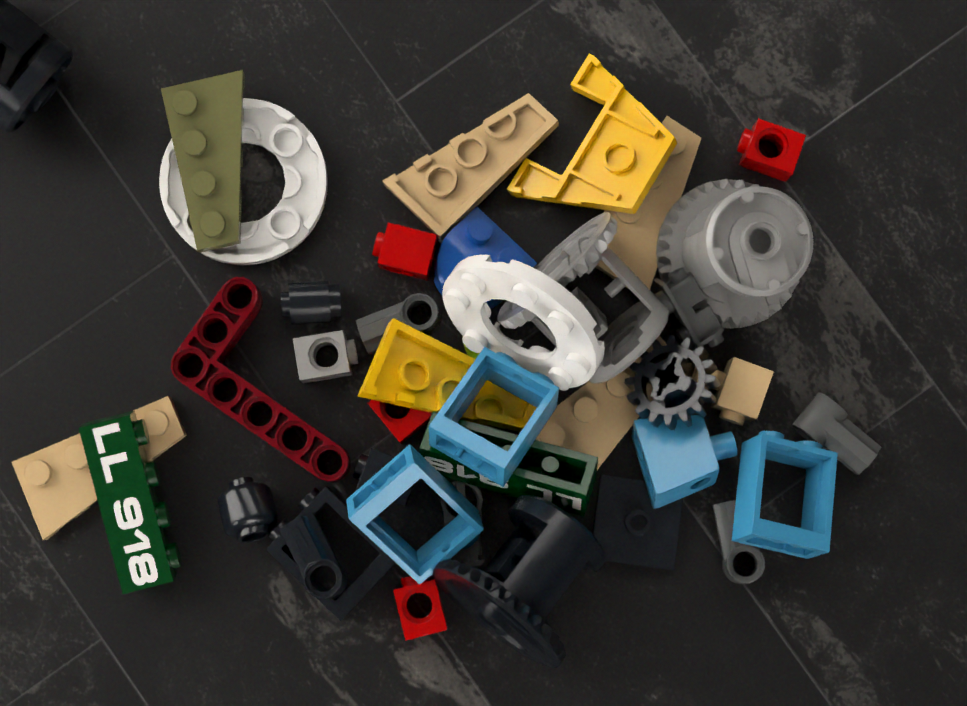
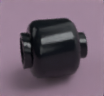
(247, 510)

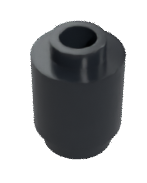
(311, 302)

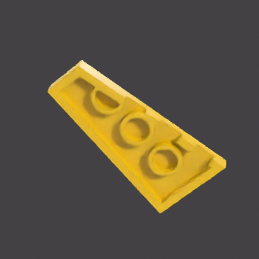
(424, 372)

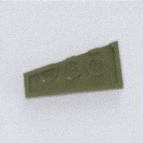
(207, 143)

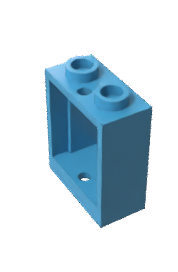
(474, 450)
(390, 484)
(818, 499)

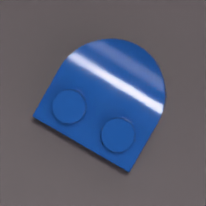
(472, 237)

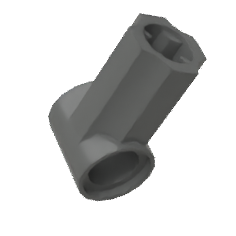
(374, 325)
(828, 424)
(724, 521)

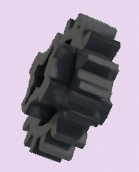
(665, 365)

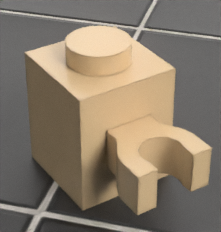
(740, 390)

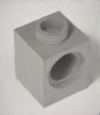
(306, 351)

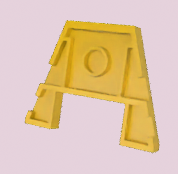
(614, 160)

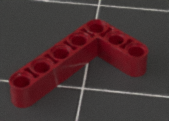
(247, 395)

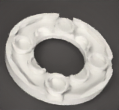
(302, 196)
(480, 280)

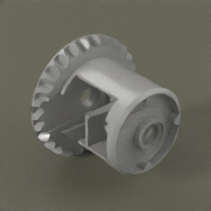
(741, 247)
(629, 333)

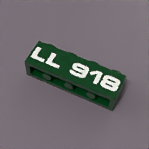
(545, 471)
(129, 501)

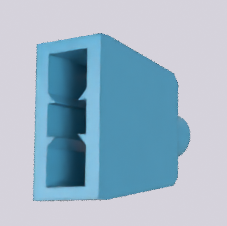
(679, 459)

